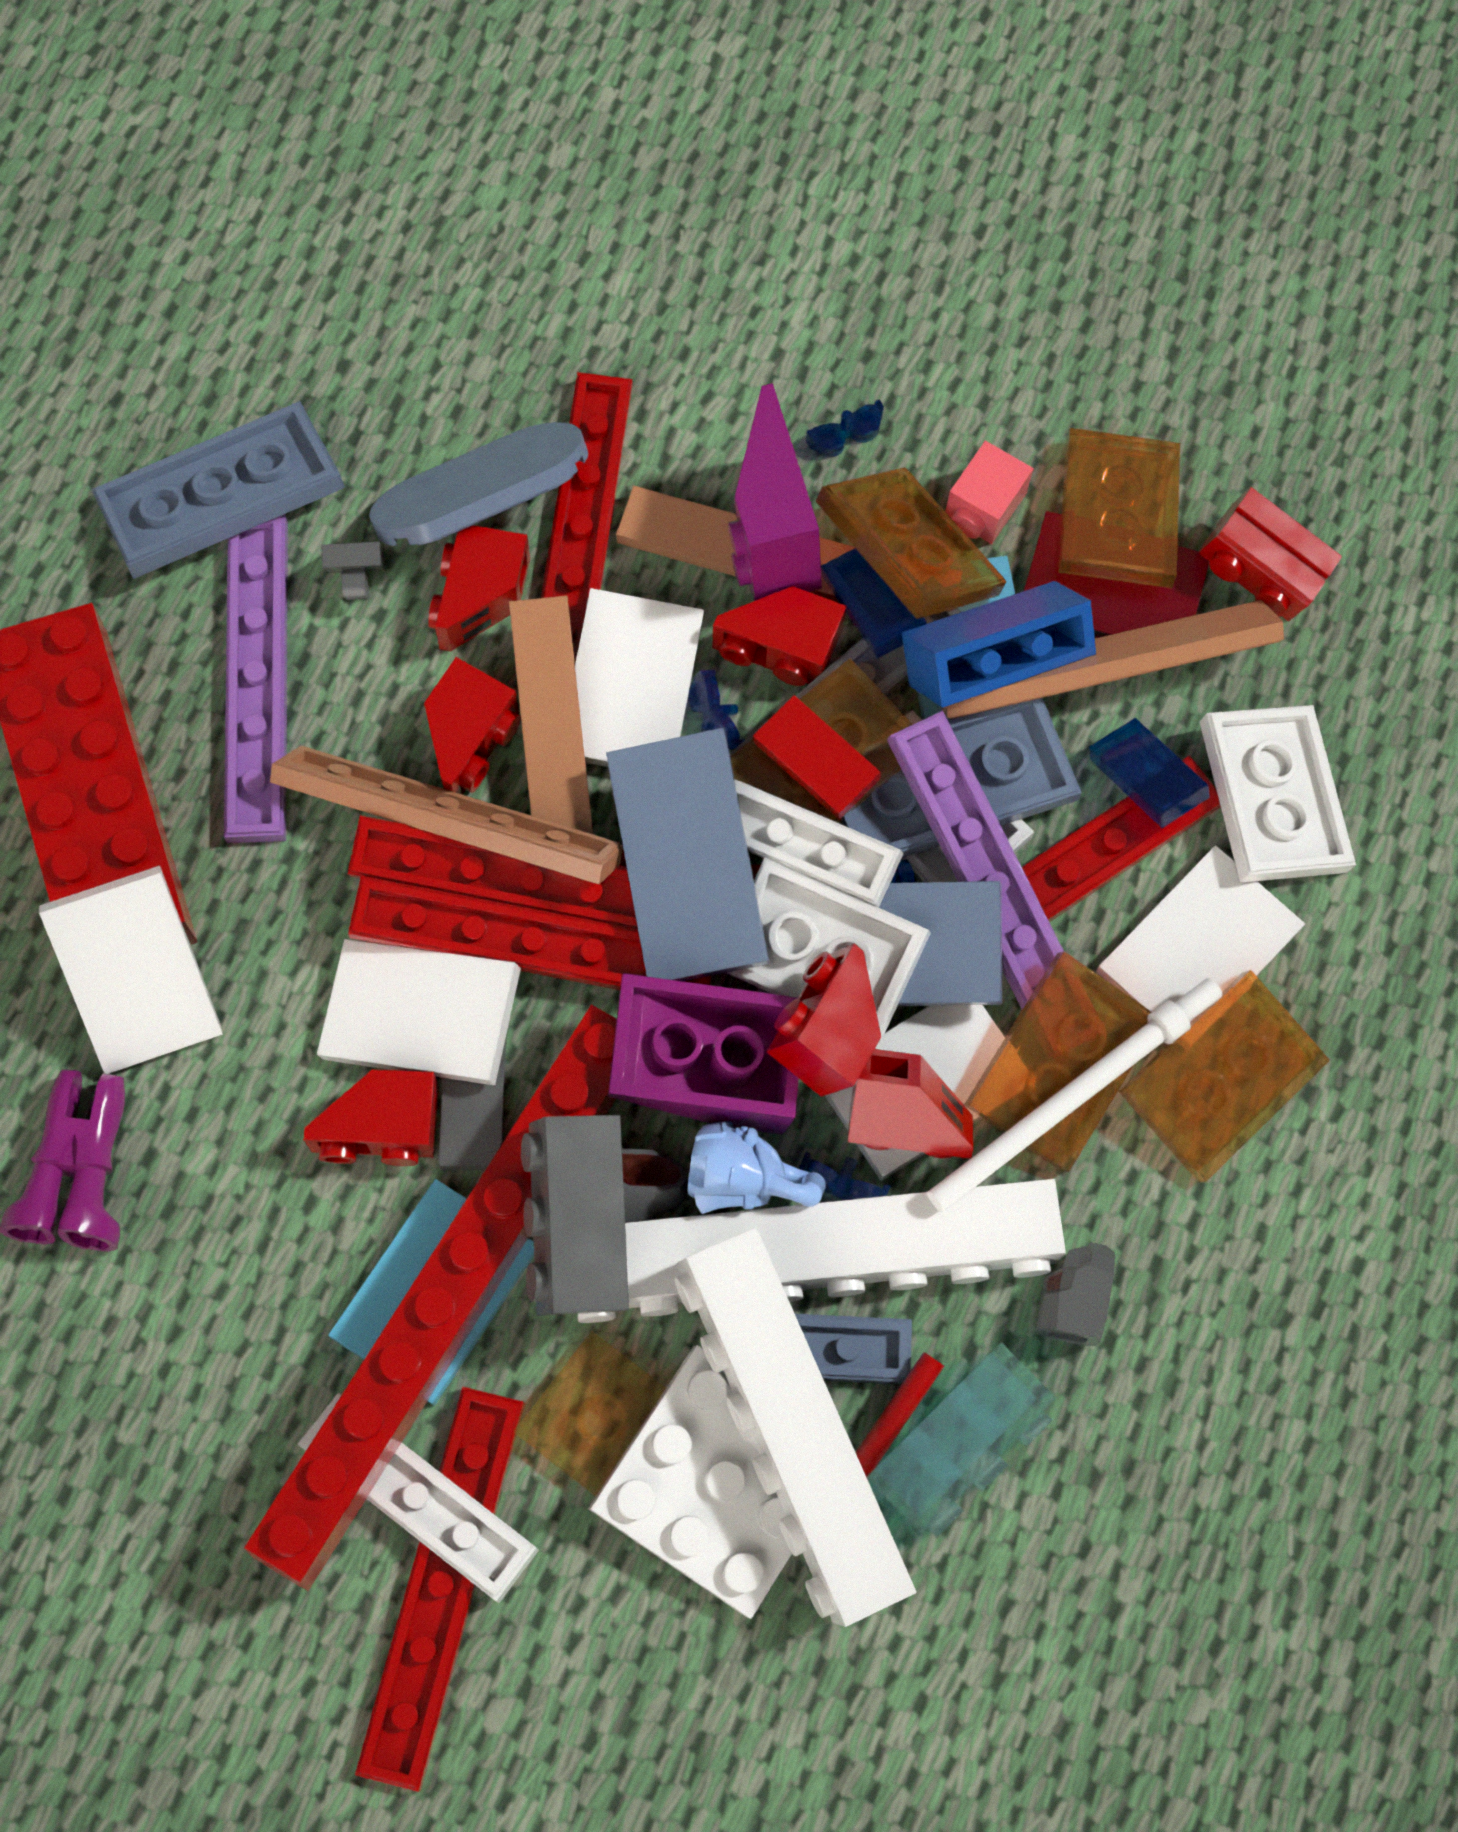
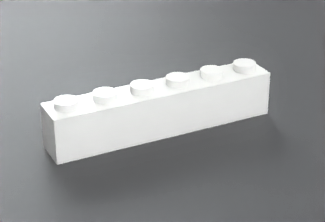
(795, 1429)

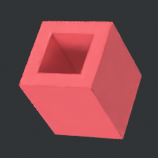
(988, 492)

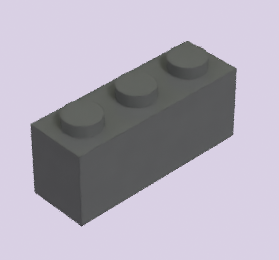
(576, 1215)

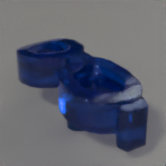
(860, 425)
(705, 698)
(841, 1184)

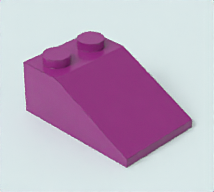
(775, 523)
(701, 1053)

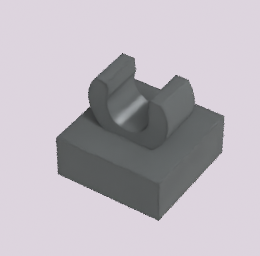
(353, 563)

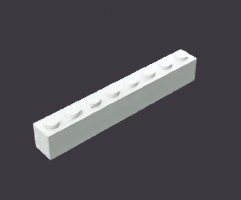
(859, 1243)

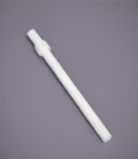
(1163, 1025)

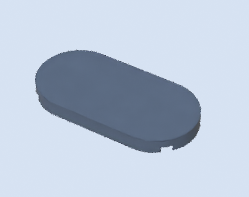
(479, 484)

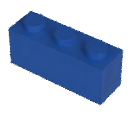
(999, 643)

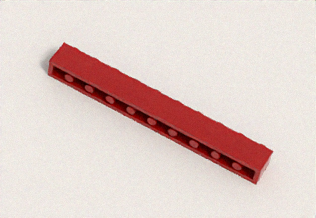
(425, 1328)

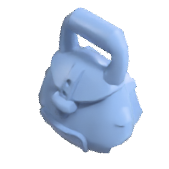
(743, 1170)

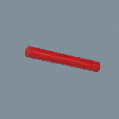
(898, 1412)

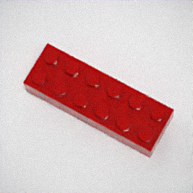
(79, 758)

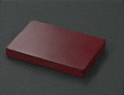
(1120, 604)

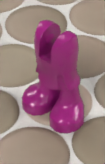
(77, 1151)

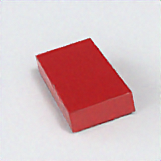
(816, 757)

